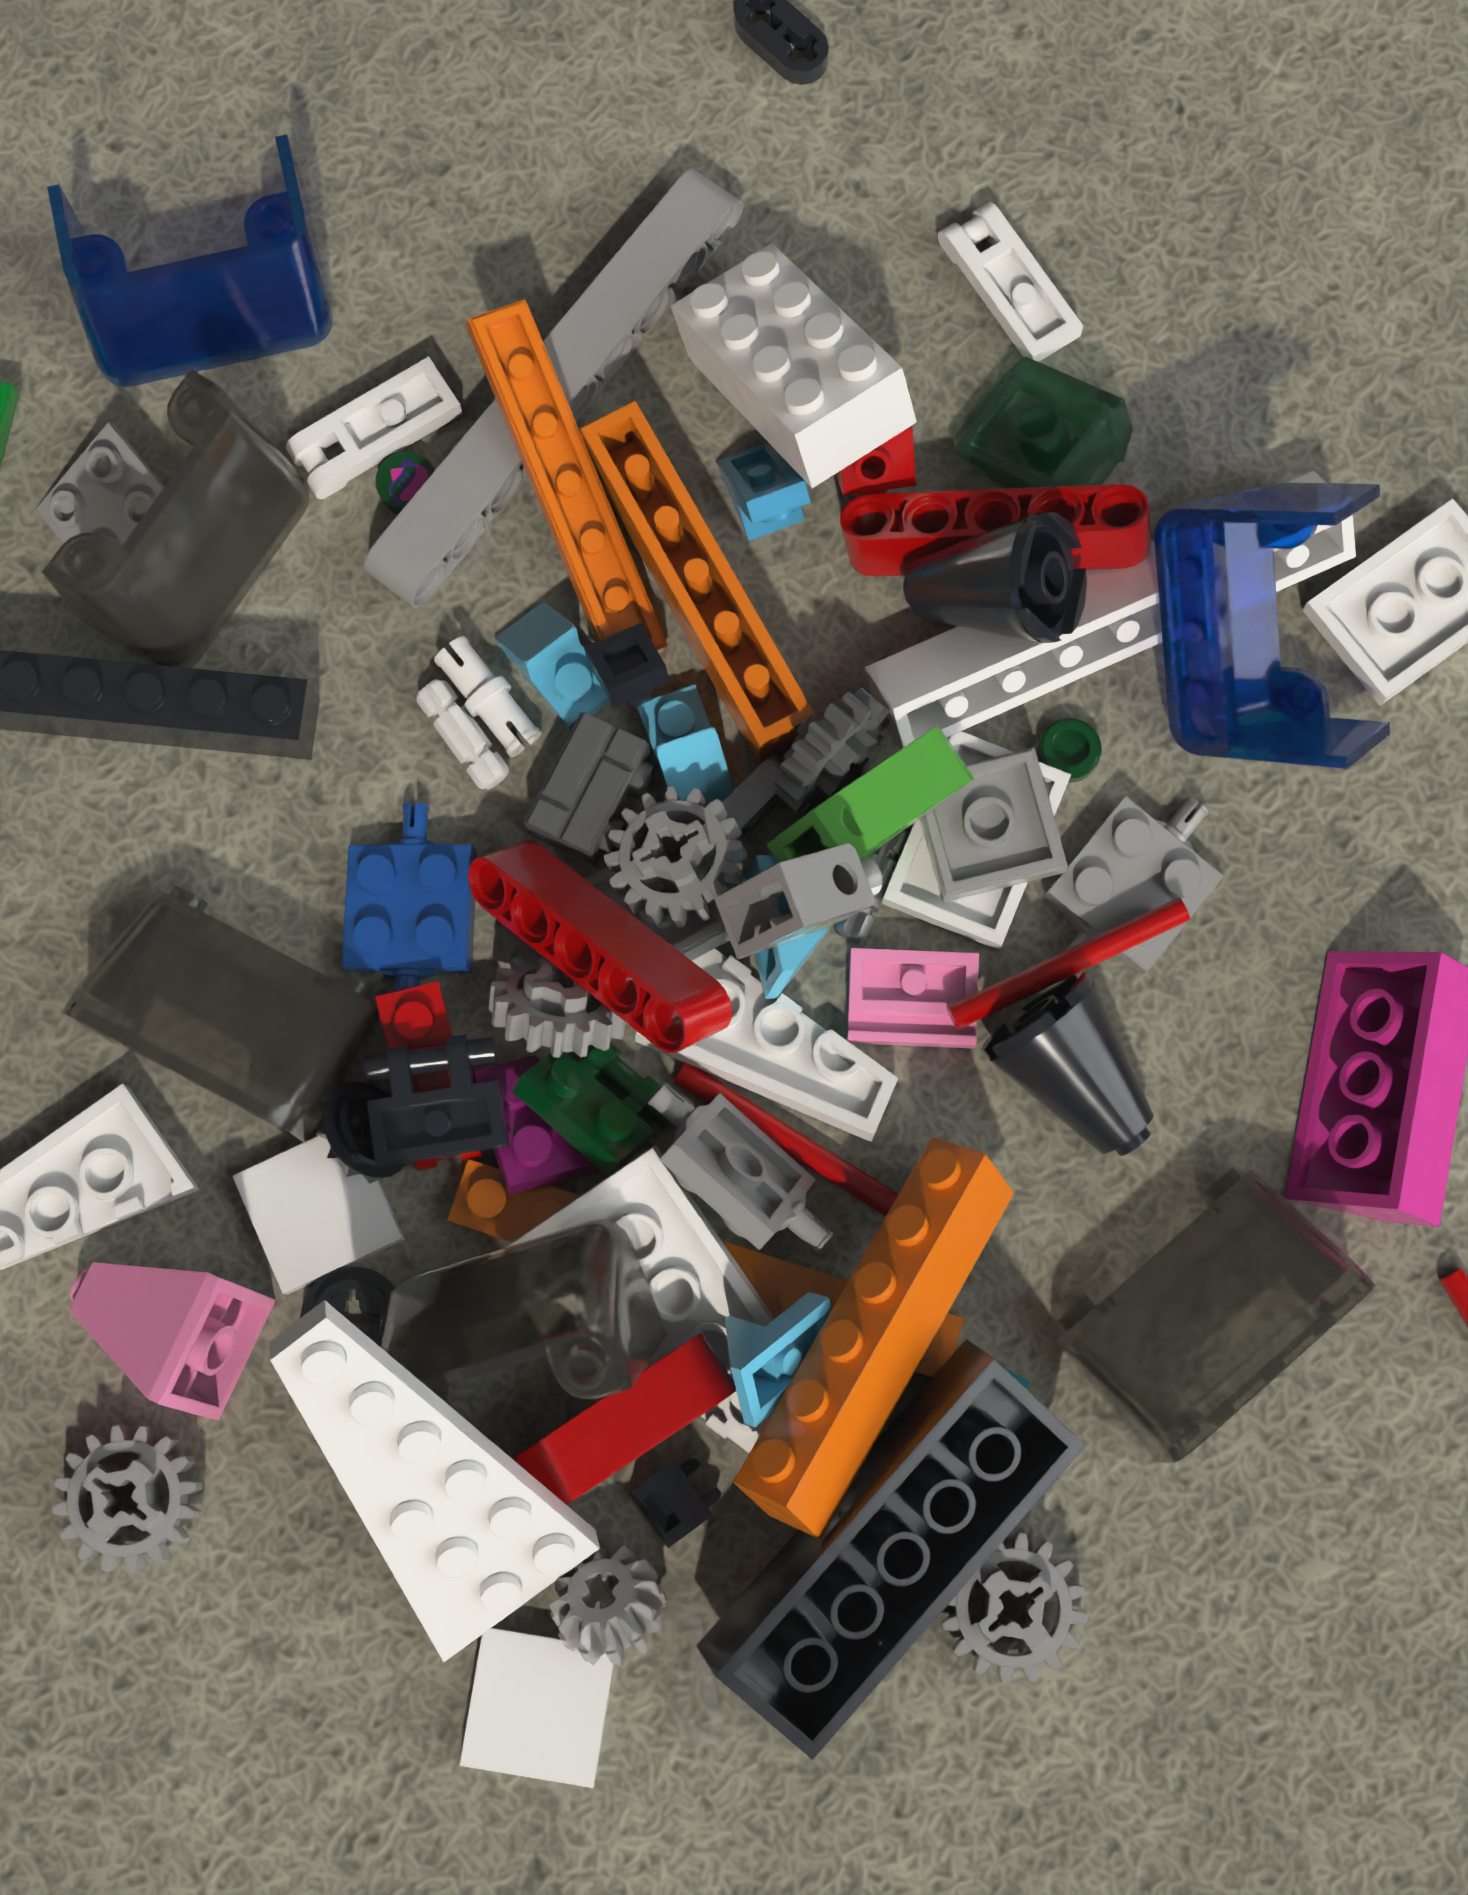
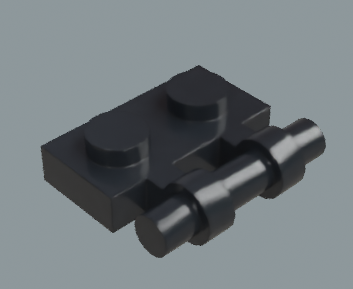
(440, 1120)

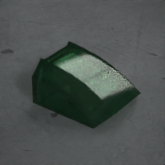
(1045, 430)

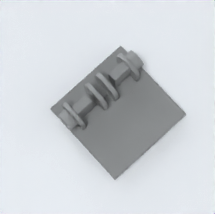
(102, 491)

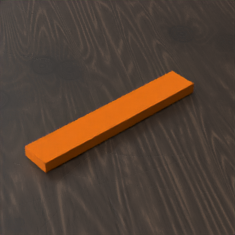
(561, 472)

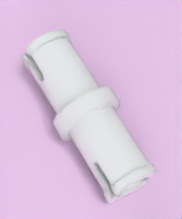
(487, 696)

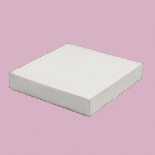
(314, 1214)
(536, 1709)

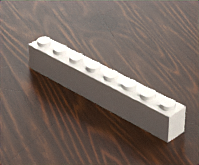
(980, 674)

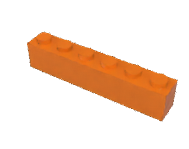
(696, 581)
(875, 1337)

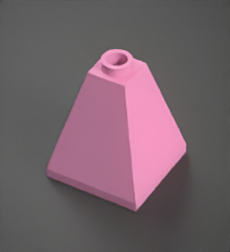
(172, 1330)

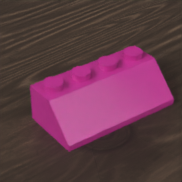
(1383, 1086)

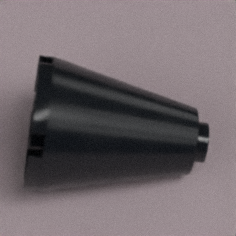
(1004, 581)
(1075, 1065)

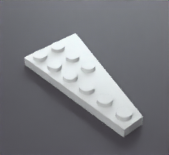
(684, 1265)
(438, 1497)

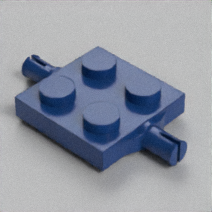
(409, 906)

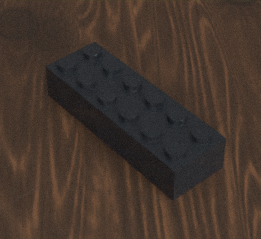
(903, 1543)

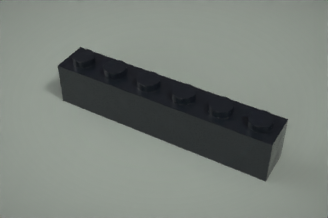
(157, 704)

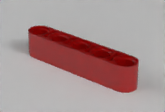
(895, 528)
(600, 946)
(629, 1421)

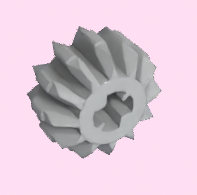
(608, 1630)

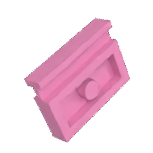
(905, 995)

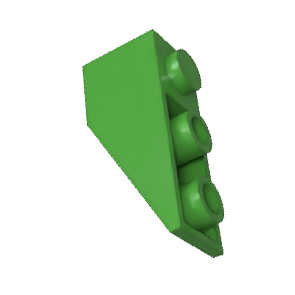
(880, 801)

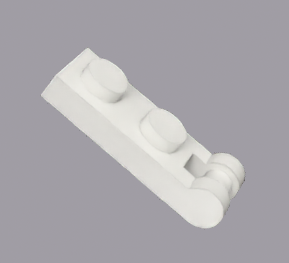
(1011, 283)
(374, 427)

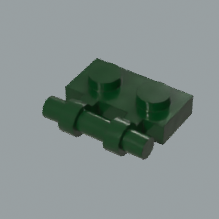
(586, 1111)

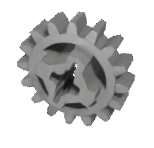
(701, 843)
(550, 1009)
(107, 1521)
(1040, 1643)

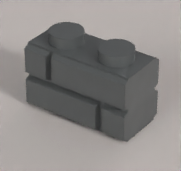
(590, 789)

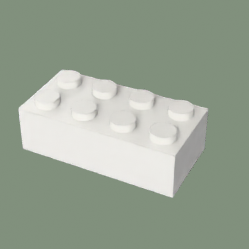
(794, 364)

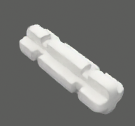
(462, 734)

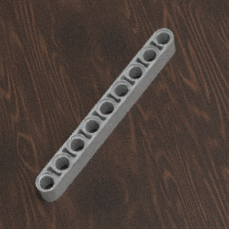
(585, 352)

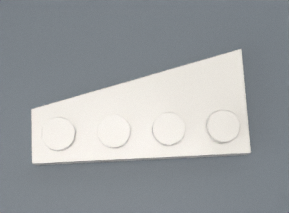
(788, 1055)
(87, 1178)

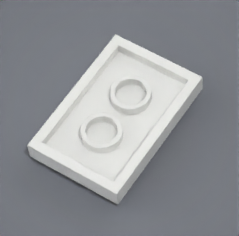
(1401, 605)
(914, 884)

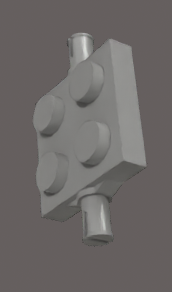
(1131, 869)
(738, 1171)

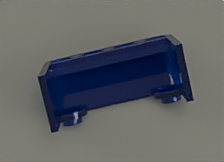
(202, 307)
(1224, 634)

